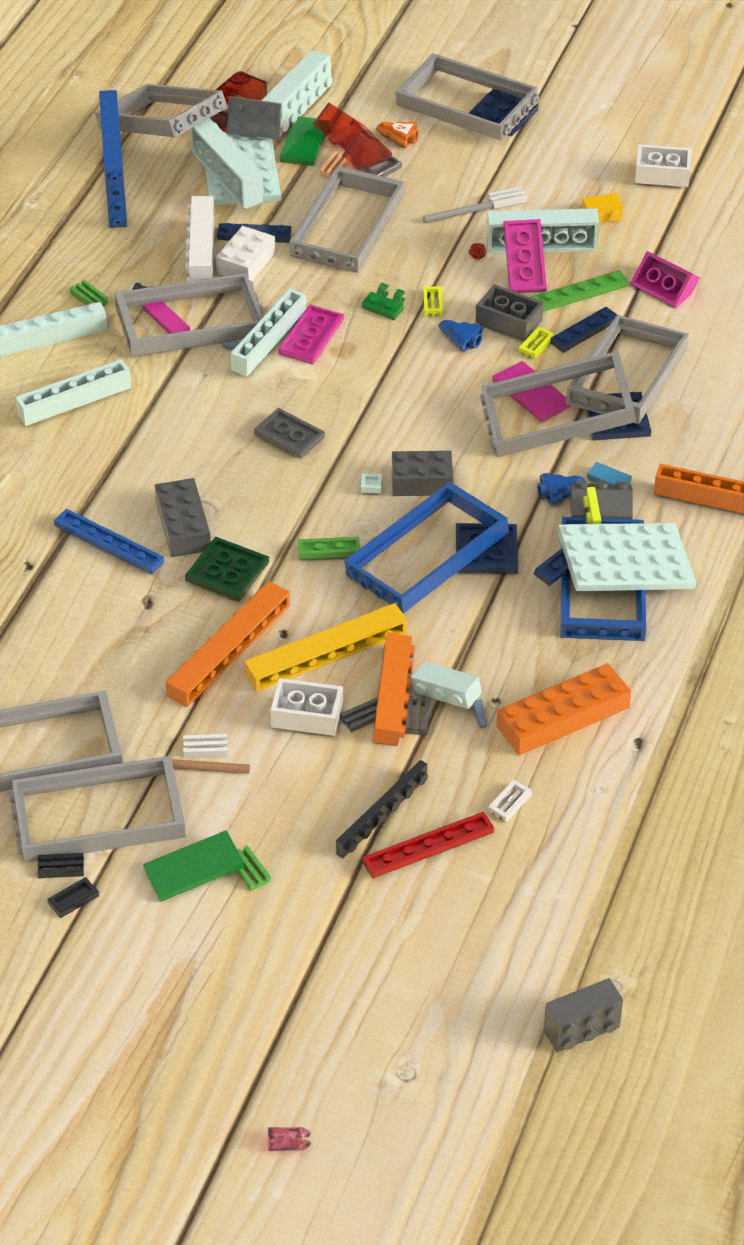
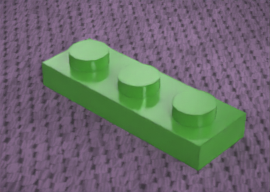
(327, 547)

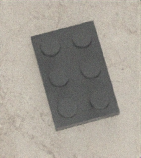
(254, 117)
(289, 433)

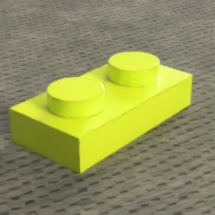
(590, 501)

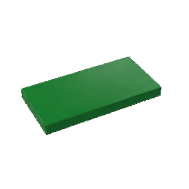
(302, 142)
(193, 865)

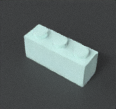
(446, 684)

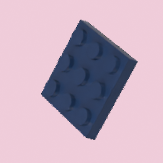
(497, 106)
(625, 431)
(498, 558)

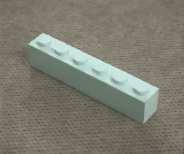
(52, 328)
(268, 332)
(73, 392)

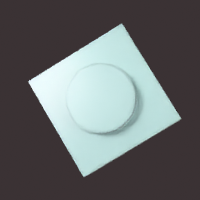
(371, 483)

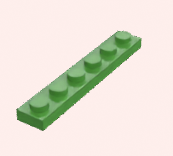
(582, 290)

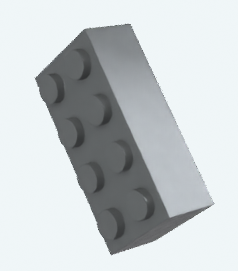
(182, 517)

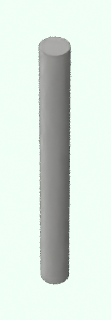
(458, 211)

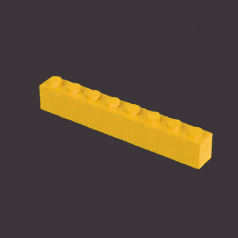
(324, 647)

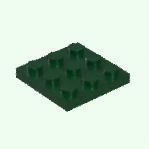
(227, 568)

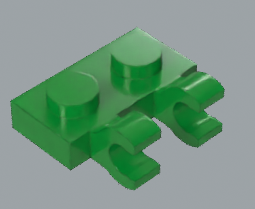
(383, 306)

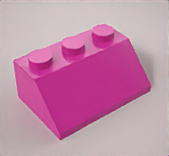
(664, 279)

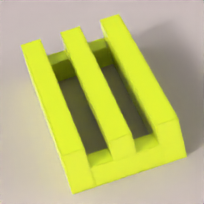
(432, 310)
(539, 345)

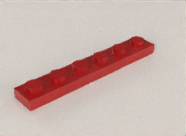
(428, 844)

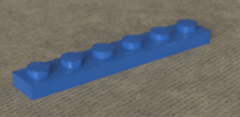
(109, 541)

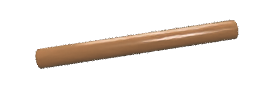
(211, 766)

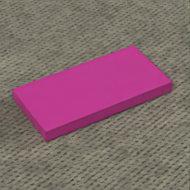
(525, 255)
(311, 334)
(541, 401)

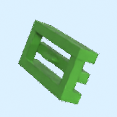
(91, 293)
(258, 866)

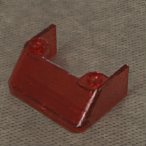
(242, 85)
(356, 139)

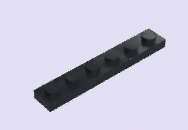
(381, 809)

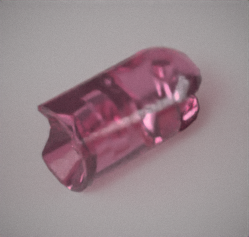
(287, 1138)

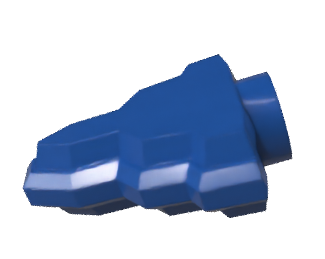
(462, 334)
(556, 487)

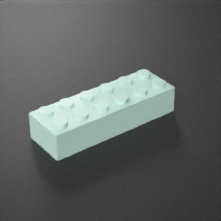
(301, 87)
(227, 163)
(561, 229)

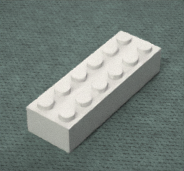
(200, 238)

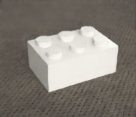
(663, 165)
(245, 253)
(307, 707)

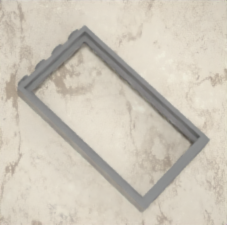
(406, 96)
(204, 102)
(356, 180)
(183, 291)
(606, 403)
(564, 431)
(60, 708)
(91, 777)

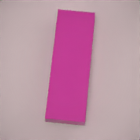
(166, 317)

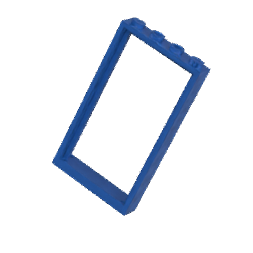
(112, 159)
(448, 493)
(601, 628)

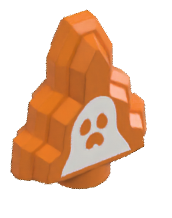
(399, 132)

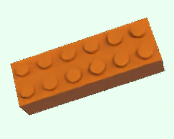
(563, 708)

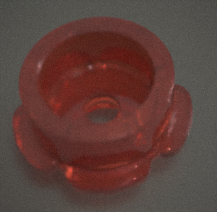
(477, 251)

